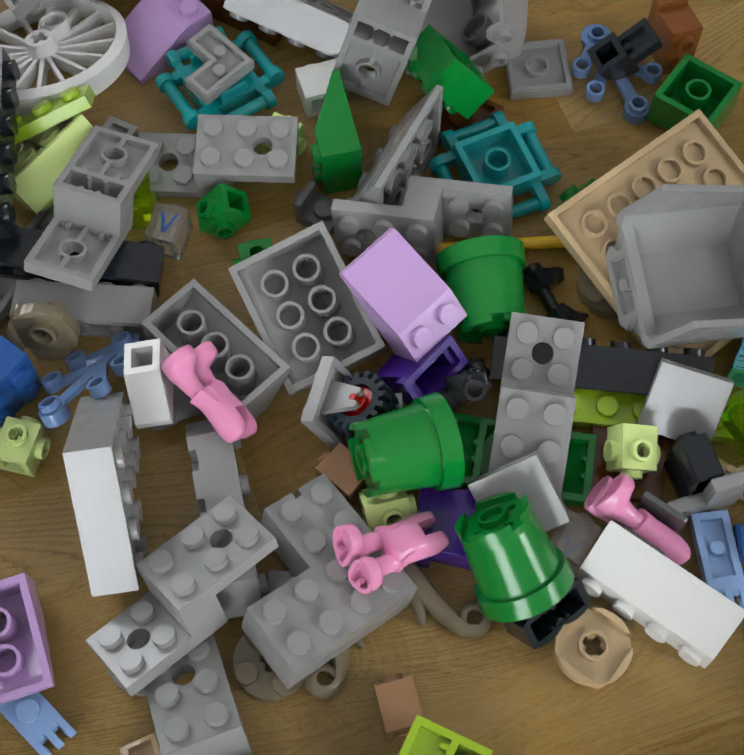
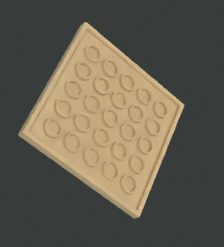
(682, 155)

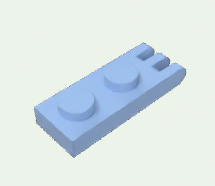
(718, 553)
(37, 721)

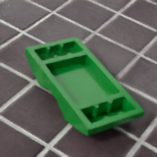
(477, 444)

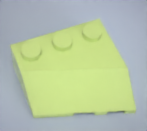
(44, 159)

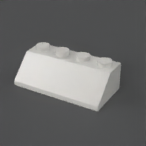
(659, 595)

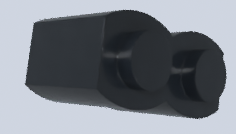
(692, 464)
(545, 626)

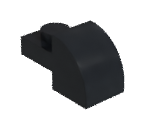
(619, 55)

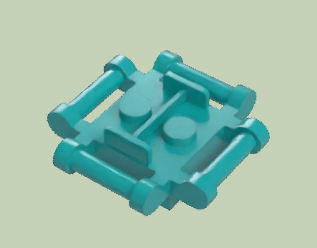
(243, 98)
(497, 154)

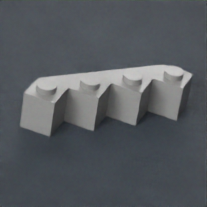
(214, 479)

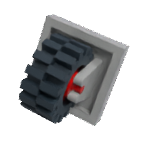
(342, 399)

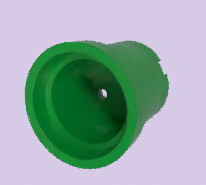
(486, 282)
(409, 448)
(512, 559)

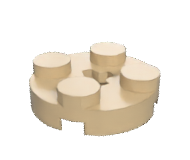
(596, 669)

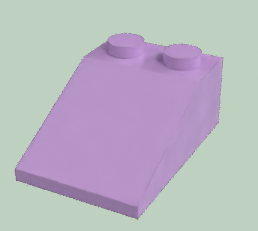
(158, 28)
(403, 296)
(23, 640)

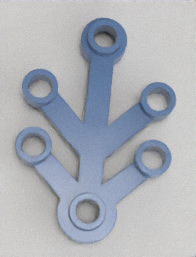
(589, 37)
(94, 377)

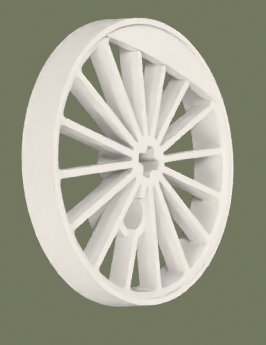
(65, 47)

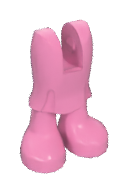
(192, 374)
(611, 501)
(397, 543)

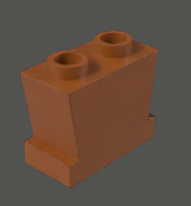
(676, 29)

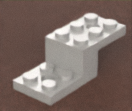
(383, 38)
(224, 154)
(92, 208)
(428, 212)
(537, 398)
(182, 594)
(199, 714)

